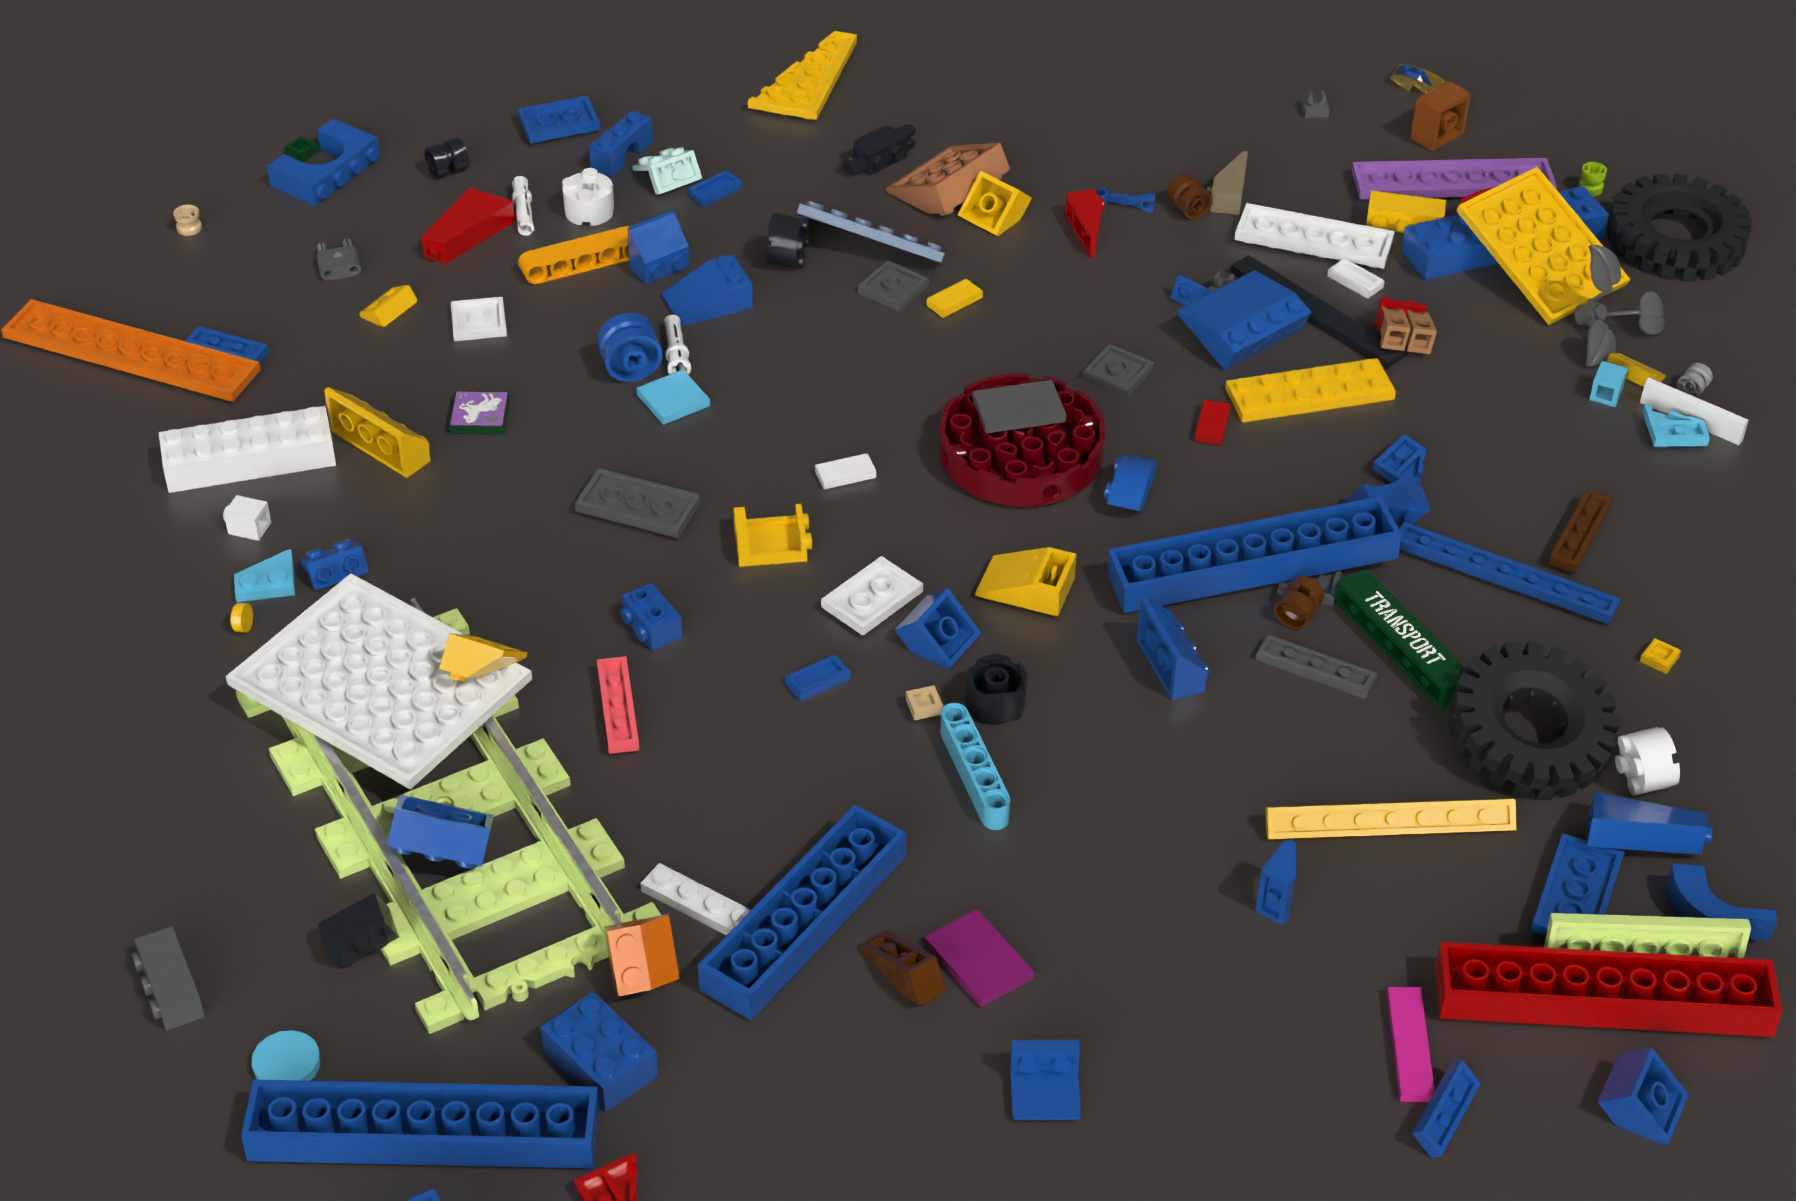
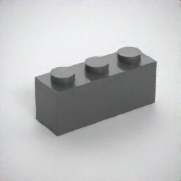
(167, 978)

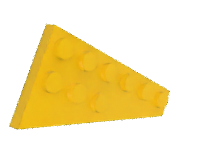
(808, 83)

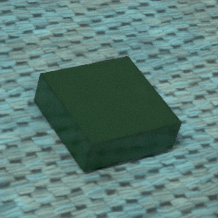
(302, 149)

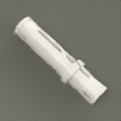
(522, 198)

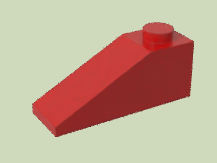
(1085, 215)

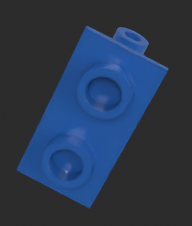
(1188, 291)

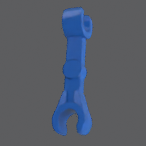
(1124, 199)

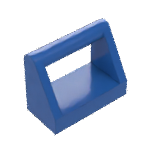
(1278, 884)

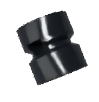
(445, 158)

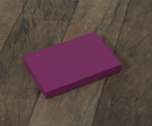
(979, 958)

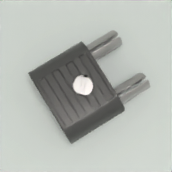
(338, 261)

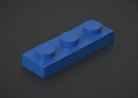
(229, 343)
(1446, 1108)

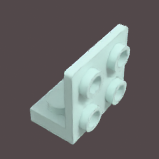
(670, 169)

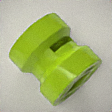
(1592, 177)

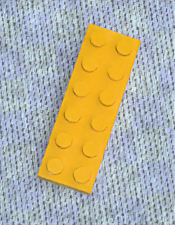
(1310, 390)

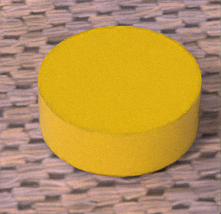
(241, 617)

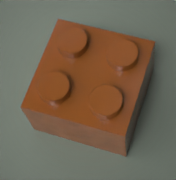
(1440, 116)

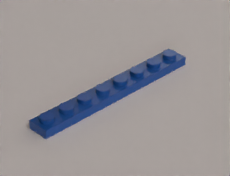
(1508, 573)

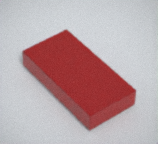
(1212, 422)

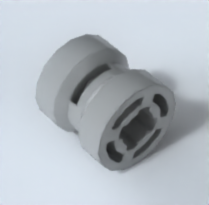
(1695, 379)

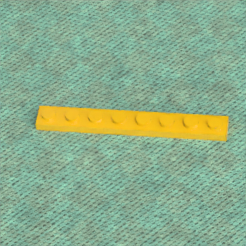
(1390, 818)

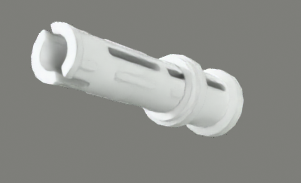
(676, 352)

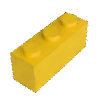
(1396, 211)

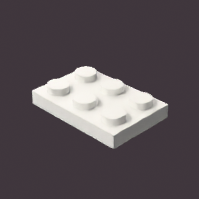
(872, 595)

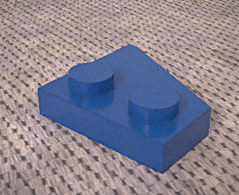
(1401, 460)

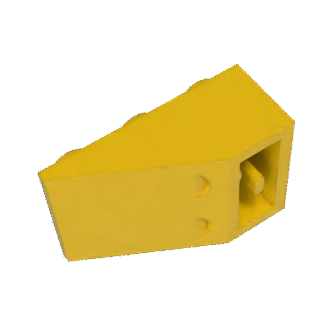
(1030, 579)

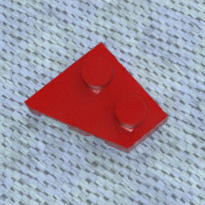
(611, 1182)

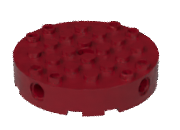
(1022, 464)

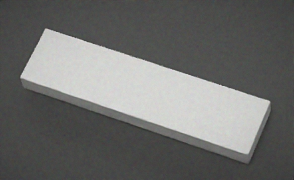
(1717, 420)

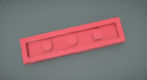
(617, 705)

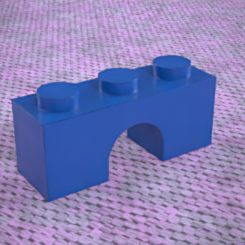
(631, 133)

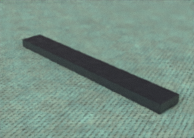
(1326, 316)

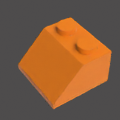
(641, 954)

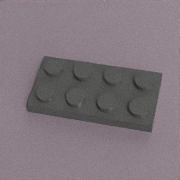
(638, 503)

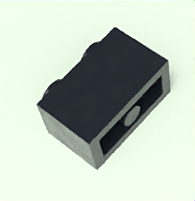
(358, 930)

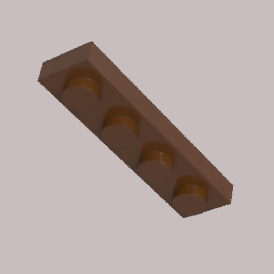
(1580, 531)

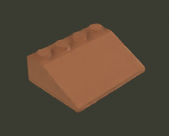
(949, 177)

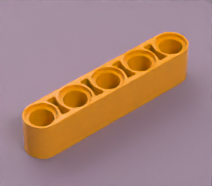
(575, 256)

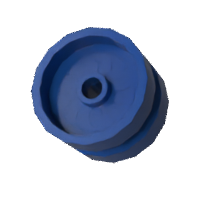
(629, 347)

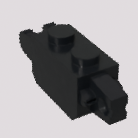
(879, 149)

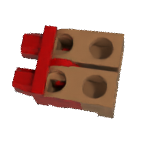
(1404, 326)

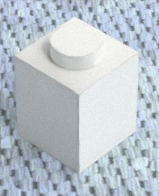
(247, 517)

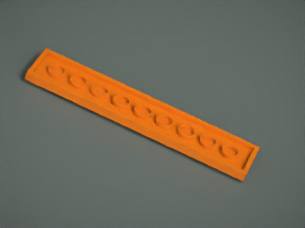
(131, 350)

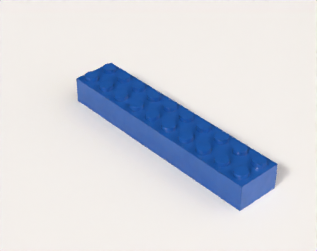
(1254, 553)
(421, 1124)

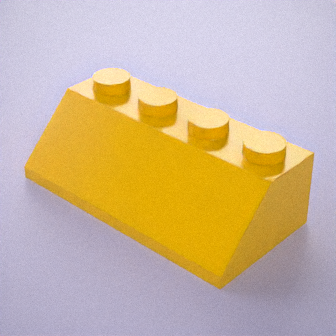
(376, 433)

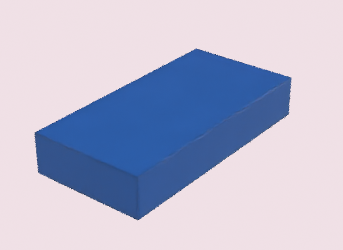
(715, 188)
(817, 677)

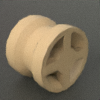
(187, 220)

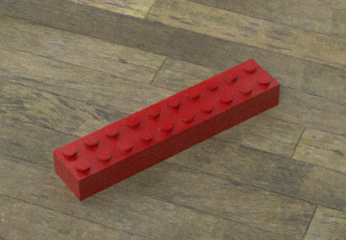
(1607, 989)

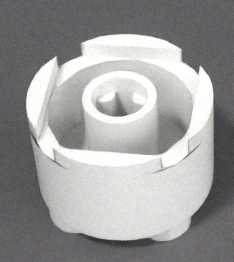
(588, 197)
(1647, 760)

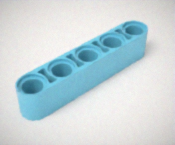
(975, 766)

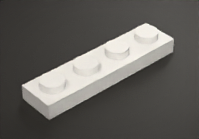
(693, 899)

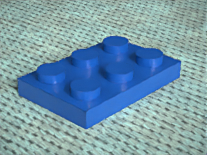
(558, 119)

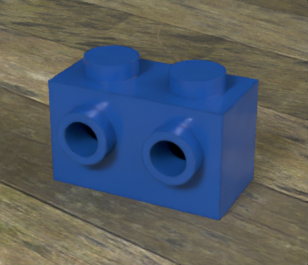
(651, 616)

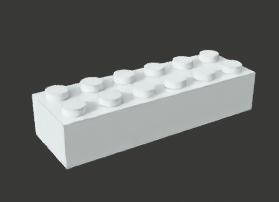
(246, 449)

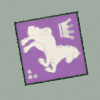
(479, 412)

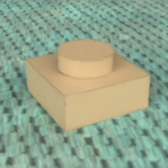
(924, 702)

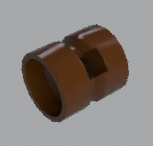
(1189, 196)
(1299, 602)

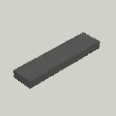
(1316, 666)

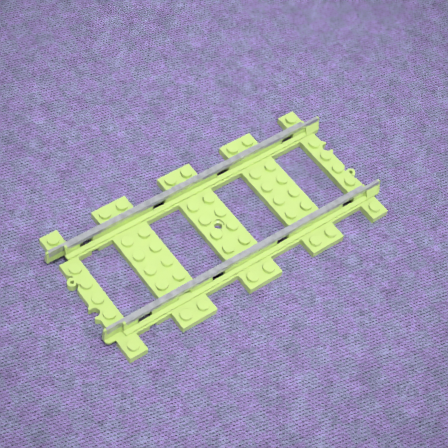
(442, 912)

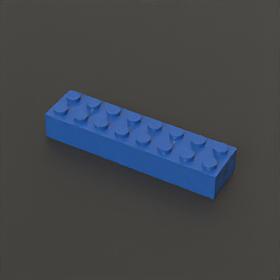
(1451, 247)
(801, 912)

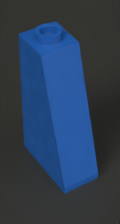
(1645, 826)

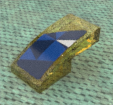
(1410, 75)

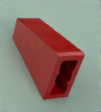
(467, 224)

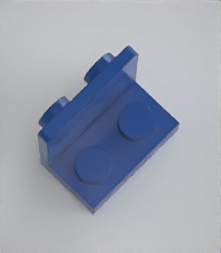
(1045, 1079)

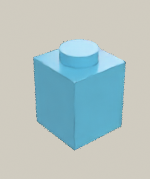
(1608, 383)

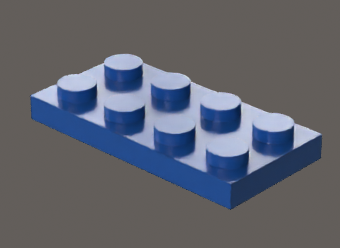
(1577, 881)

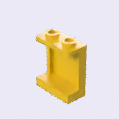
(771, 538)

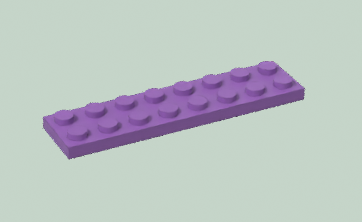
(1441, 177)

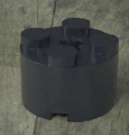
(787, 239)
(996, 689)

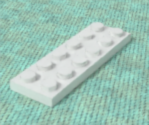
(1314, 235)

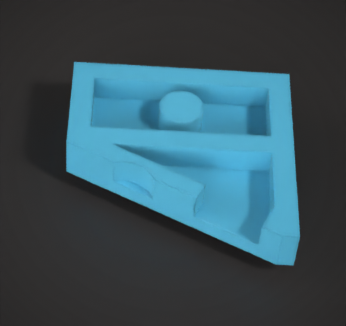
(1675, 429)
(266, 579)

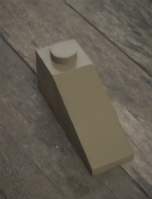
(1229, 186)

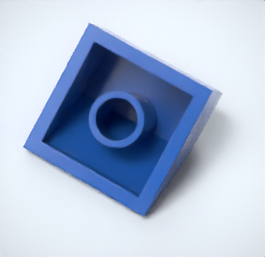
(657, 247)
(938, 629)
(1643, 1095)

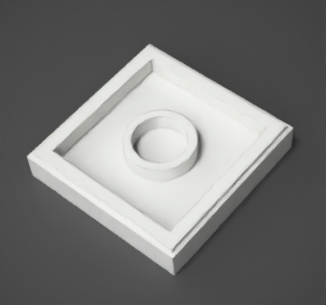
(478, 318)

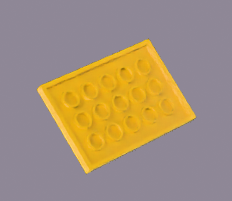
(1537, 242)

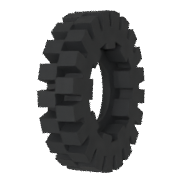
(1720, 215)

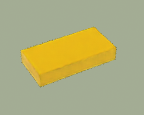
(954, 298)

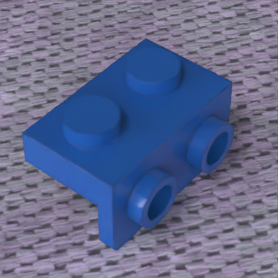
(334, 564)

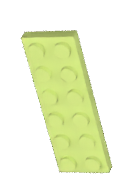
(1649, 934)

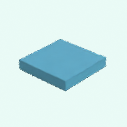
(673, 397)

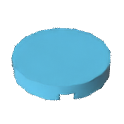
(286, 1057)

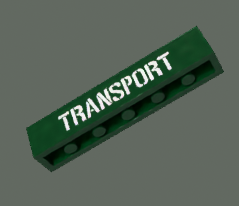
(1400, 636)

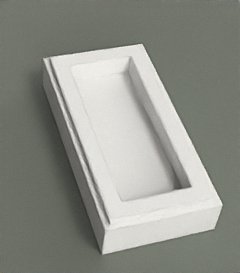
(1355, 278)
(845, 471)

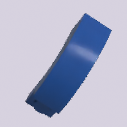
(1692, 898)

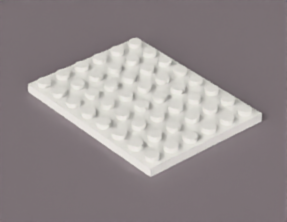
(370, 681)

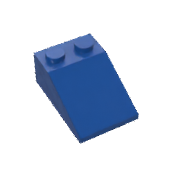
(710, 291)

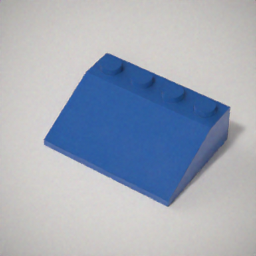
(1245, 318)

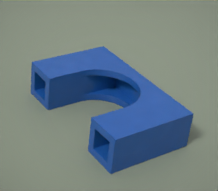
(314, 183)

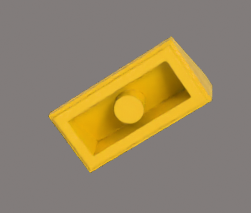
(389, 305)
(1636, 371)

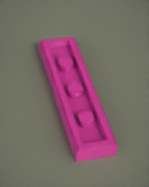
(1410, 1044)

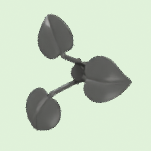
(1605, 273)

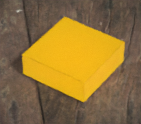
(1660, 655)

